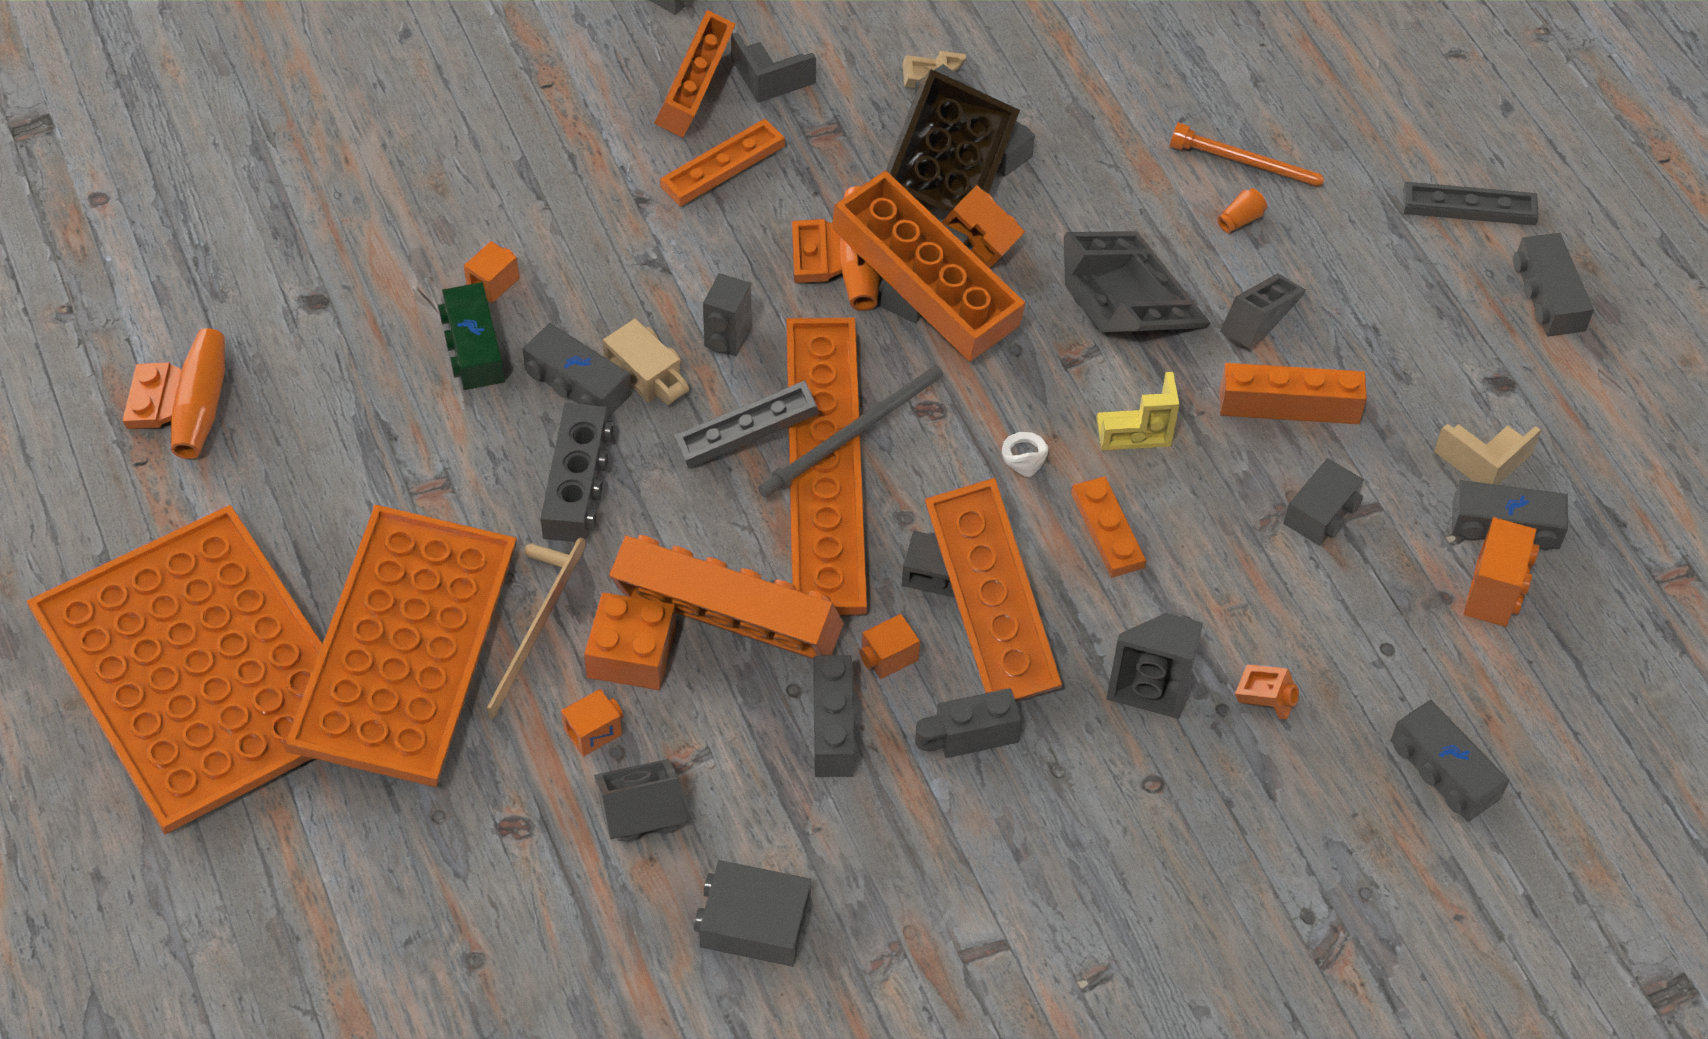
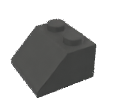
(640, 800)

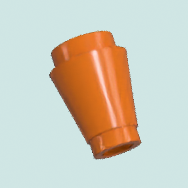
(1244, 209)

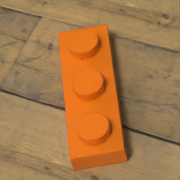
(1108, 526)

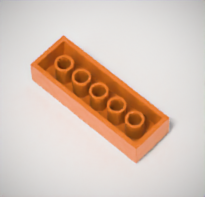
(928, 265)
(727, 597)

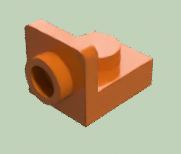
(1268, 688)

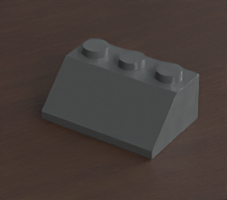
(1155, 664)

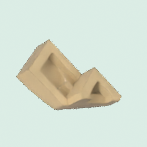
(917, 67)

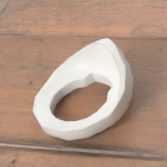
(1027, 463)

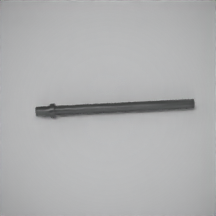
(782, 478)

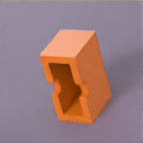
(985, 224)

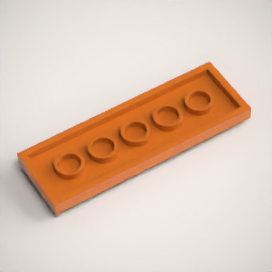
(993, 591)

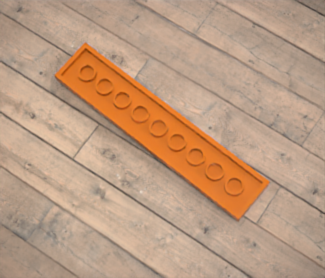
(827, 496)

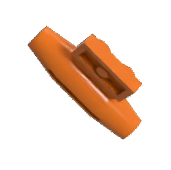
(823, 254)
(180, 395)

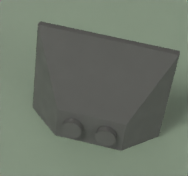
(1125, 284)

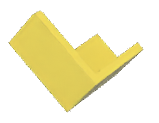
(1142, 428)

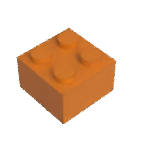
(1502, 572)
(630, 641)

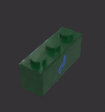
(471, 336)

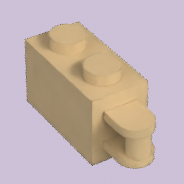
(651, 364)

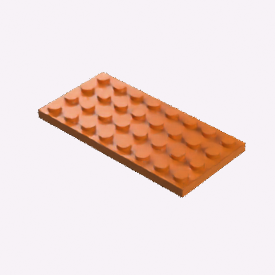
(402, 646)

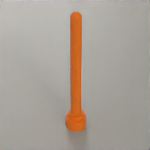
(1186, 138)

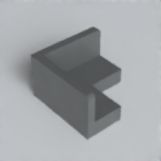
(769, 78)

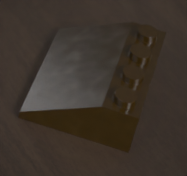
(950, 142)

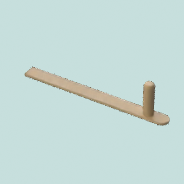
(555, 558)

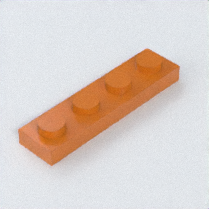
(722, 162)

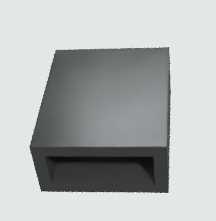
(753, 912)

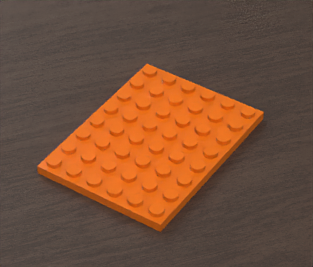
(187, 663)

